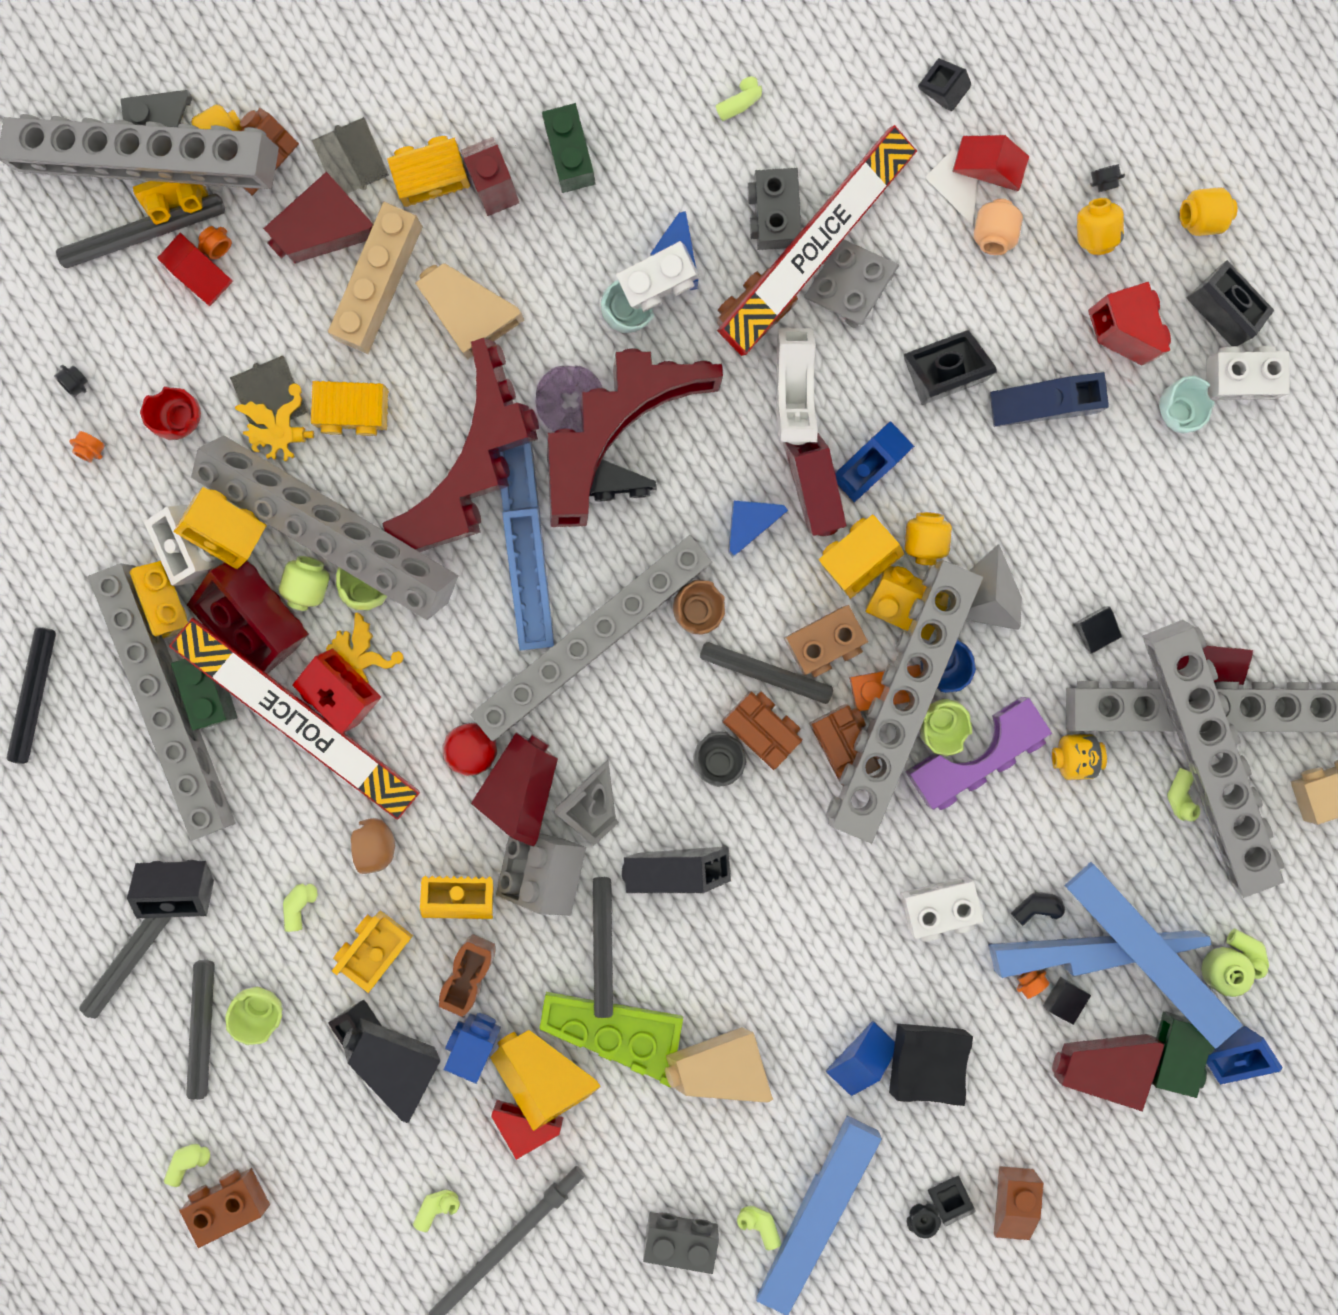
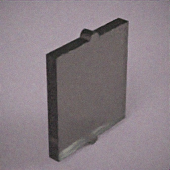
(351, 156)
(268, 386)

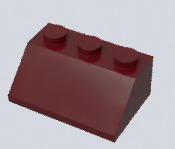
(247, 615)

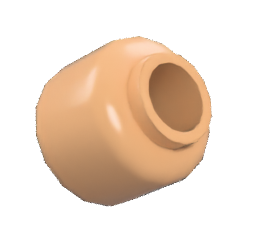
(998, 227)

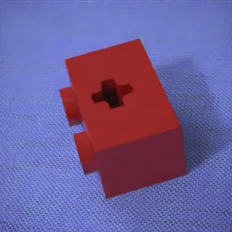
(336, 691)

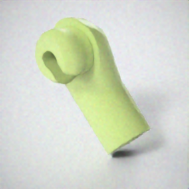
(1252, 949)
(435, 1204)

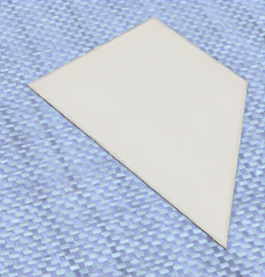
(954, 187)

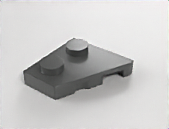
(160, 108)

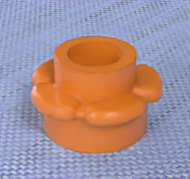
(214, 242)
(87, 447)
(1032, 983)

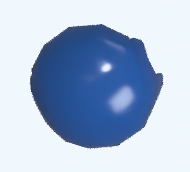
(959, 669)

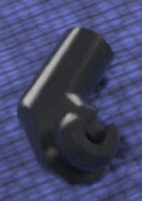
(1040, 904)

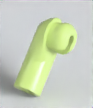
(742, 101)
(1180, 799)
(294, 903)
(185, 1159)
(761, 1221)

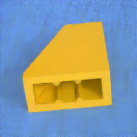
(540, 1077)

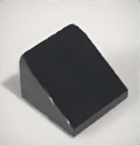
(946, 84)
(1098, 629)
(1066, 1000)
(350, 1018)
(951, 1200)

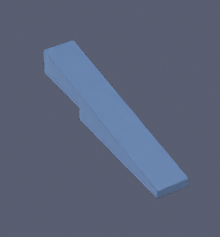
(526, 551)
(1078, 954)
(1153, 955)
(819, 1214)

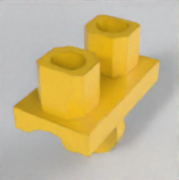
(161, 196)

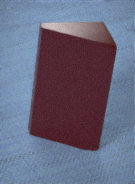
(1230, 663)

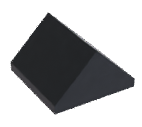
(1231, 305)
(948, 366)

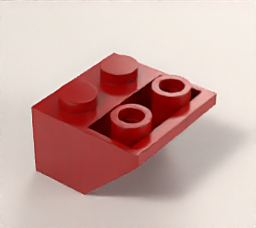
(1131, 324)

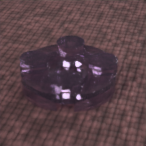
(550, 391)

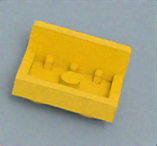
(895, 597)
(159, 600)
(373, 950)

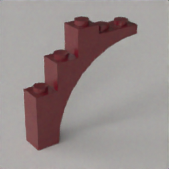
(605, 415)
(479, 468)

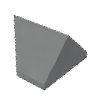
(998, 597)
(591, 806)

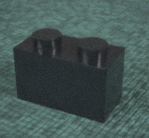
(170, 889)

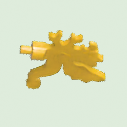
(279, 431)
(361, 643)

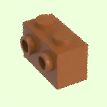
(224, 1207)

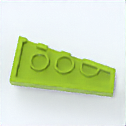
(630, 1037)

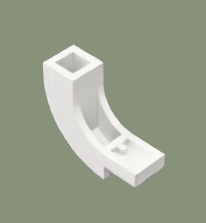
(796, 386)

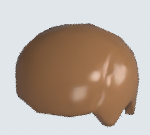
(699, 607)
(372, 846)

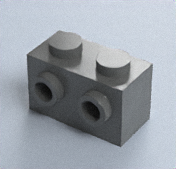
(776, 207)
(681, 1242)

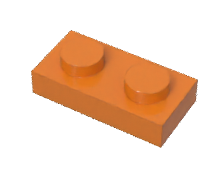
(869, 686)

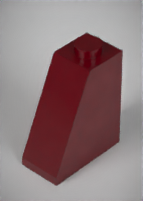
(490, 176)
(318, 223)
(816, 486)
(519, 788)
(1110, 1068)

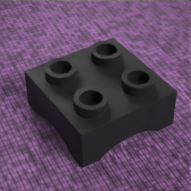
(930, 1064)

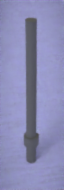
(553, 1198)

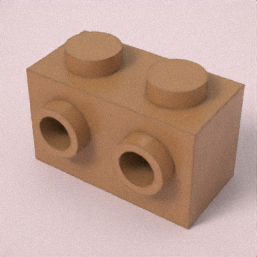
(826, 640)

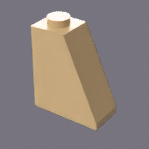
(466, 307)
(721, 1069)

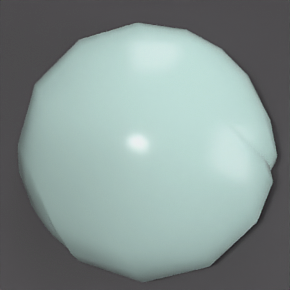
(618, 312)
(1186, 404)

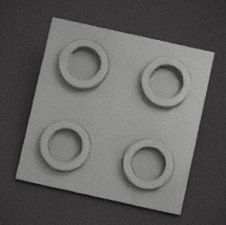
(851, 282)

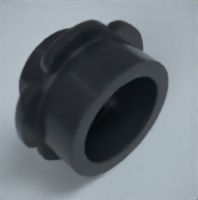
(1106, 178)
(71, 380)
(926, 1229)

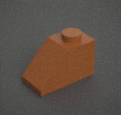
(1017, 1203)

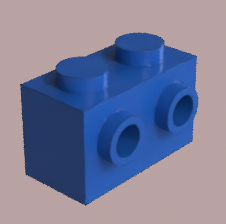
(471, 1046)

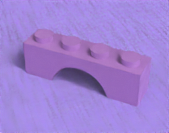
(1015, 731)

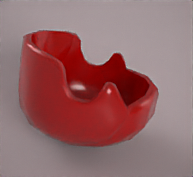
(171, 413)
(469, 750)

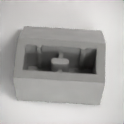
(542, 875)

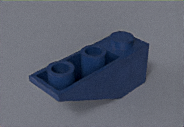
(1050, 400)

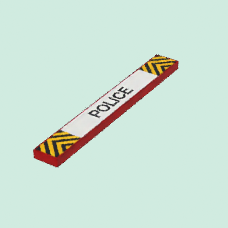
(817, 241)
(294, 718)

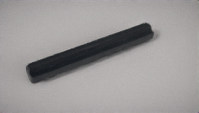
(31, 695)

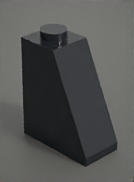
(677, 870)
(391, 1065)

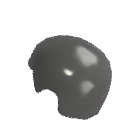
(719, 759)

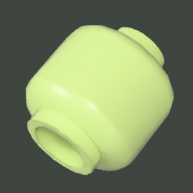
(304, 583)
(1228, 971)

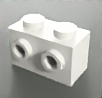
(658, 276)
(1248, 374)
(180, 558)
(942, 908)

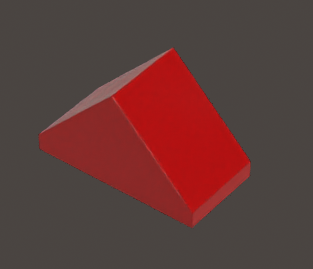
(991, 160)
(194, 269)
(517, 1130)

